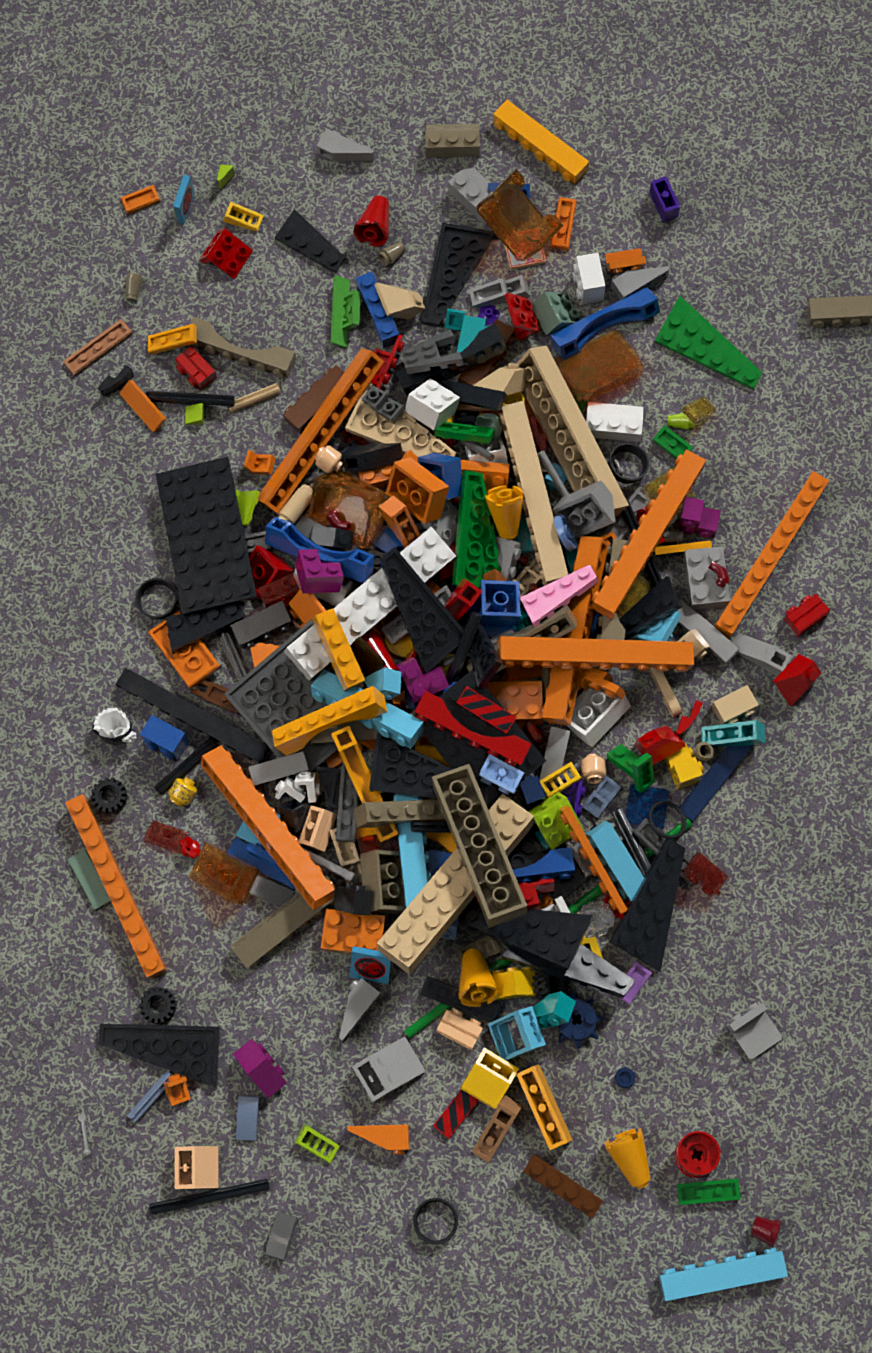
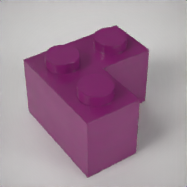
(698, 518)
(317, 576)
(418, 683)
(260, 1067)

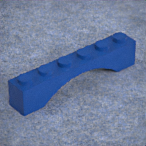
(632, 308)
(287, 538)
(555, 864)

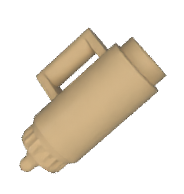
(296, 504)

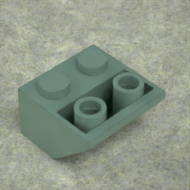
(555, 311)

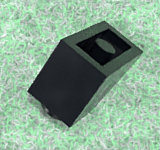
(332, 538)
(295, 813)

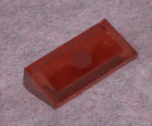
(165, 836)

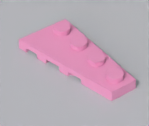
(548, 598)

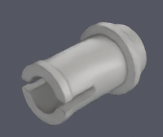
(674, 536)

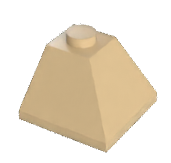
(399, 301)
(507, 379)

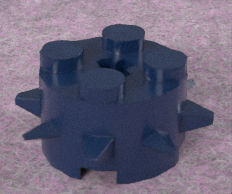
(588, 1023)

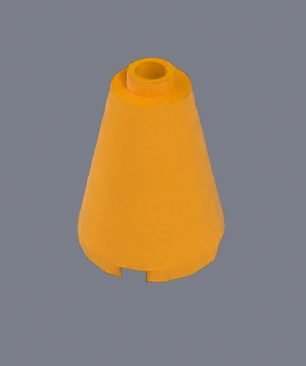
(505, 509)
(476, 980)
(630, 1156)

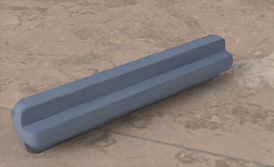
(149, 1098)

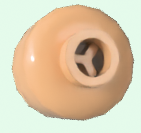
(328, 459)
(593, 769)

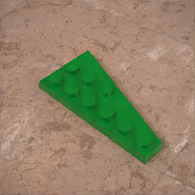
(699, 341)
(475, 537)

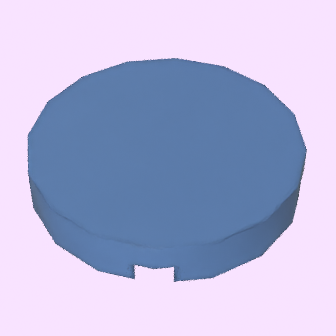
(565, 534)

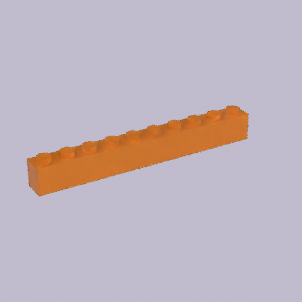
(319, 430)
(648, 535)
(771, 554)
(595, 653)
(565, 682)
(268, 827)
(116, 887)

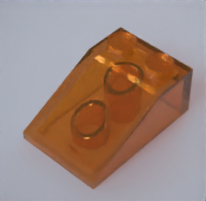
(223, 873)

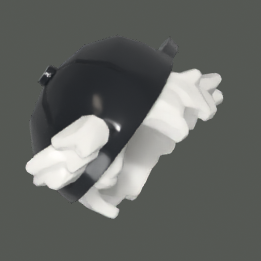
(113, 727)

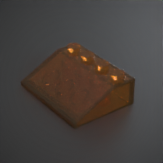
(600, 367)

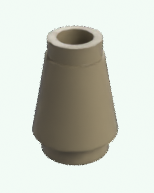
(391, 253)
(133, 285)
(703, 751)

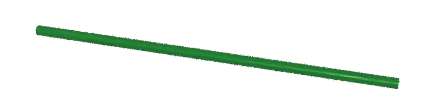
(500, 964)

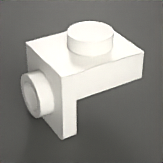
(310, 780)
(296, 791)

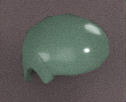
(491, 421)

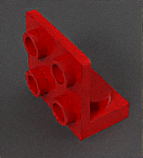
(226, 253)
(521, 316)

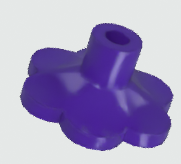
(489, 313)

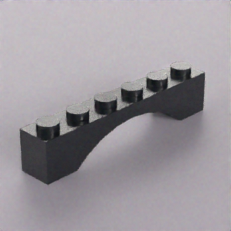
(486, 345)

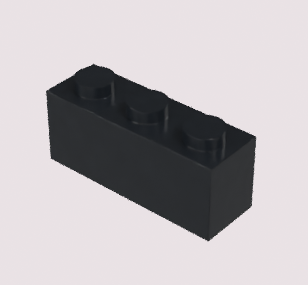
(262, 625)

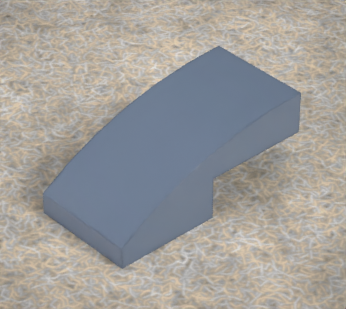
(602, 796)
(247, 1117)

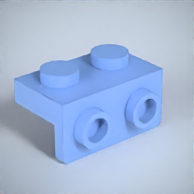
(500, 774)

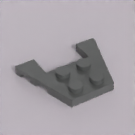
(426, 355)

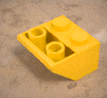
(489, 1078)

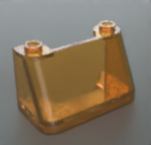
(516, 218)
(353, 500)

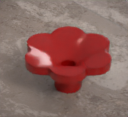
(189, 847)

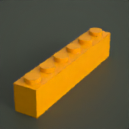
(540, 141)

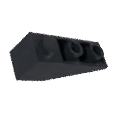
(369, 457)

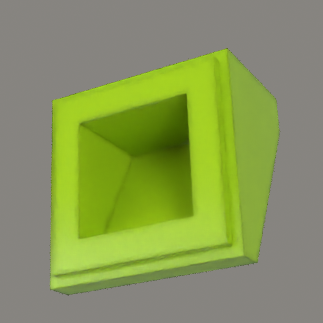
(225, 173)
(194, 414)

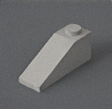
(636, 280)
(358, 1003)

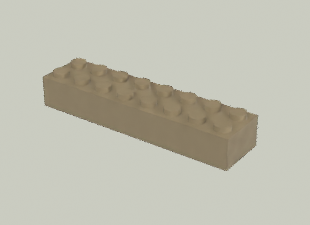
(479, 846)

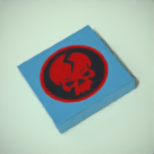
(183, 199)
(370, 964)

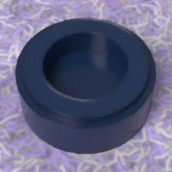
(625, 1077)

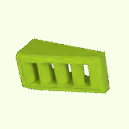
(301, 1135)

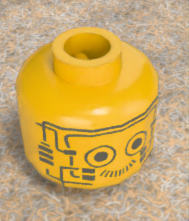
(182, 791)

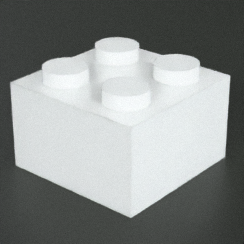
(589, 278)
(432, 404)

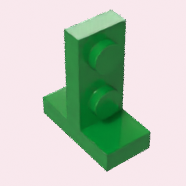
(637, 767)

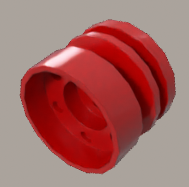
(698, 1142)

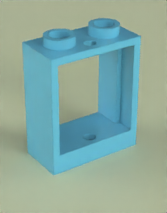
(528, 1028)

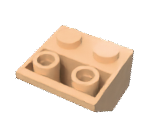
(196, 1167)

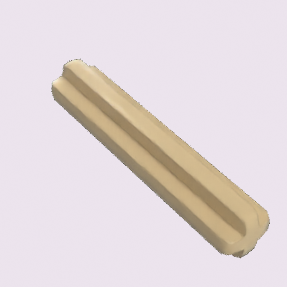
(255, 397)

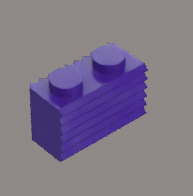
(664, 199)

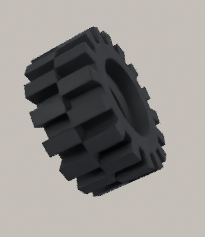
(104, 785)
(542, 985)
(147, 999)

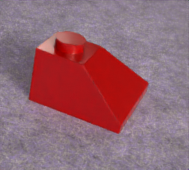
(267, 567)
(797, 678)
(659, 743)

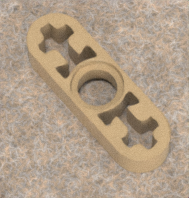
(669, 697)

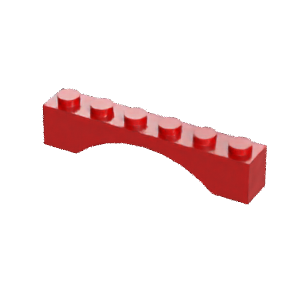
(457, 605)
(509, 747)

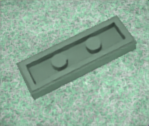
(89, 879)

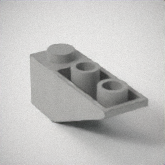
(339, 148)
(762, 654)

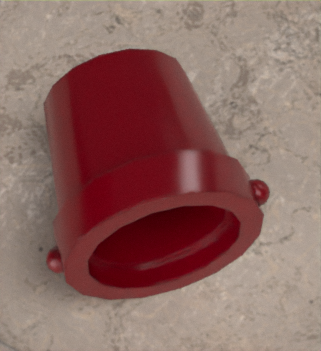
(766, 1230)

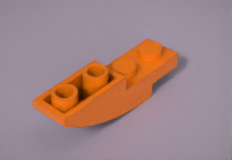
(600, 680)

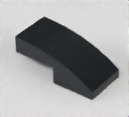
(111, 385)

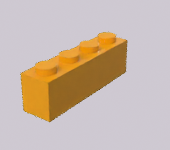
(338, 649)
(544, 1107)

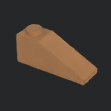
(497, 1128)

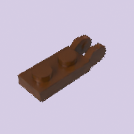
(215, 696)

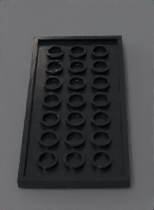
(206, 536)

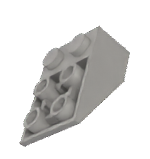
(388, 1069)

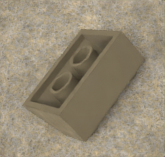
(452, 140)

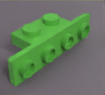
(344, 311)

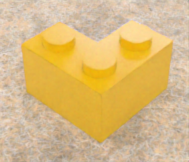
(684, 767)
(514, 982)

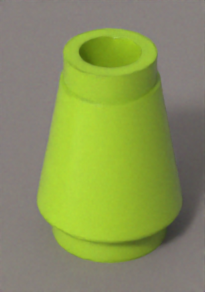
(680, 421)

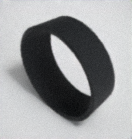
(634, 449)
(151, 582)
(415, 1224)

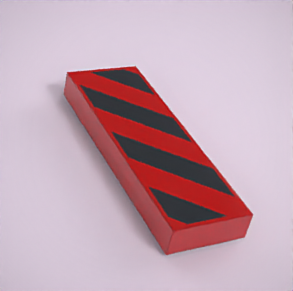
(486, 710)
(455, 1113)

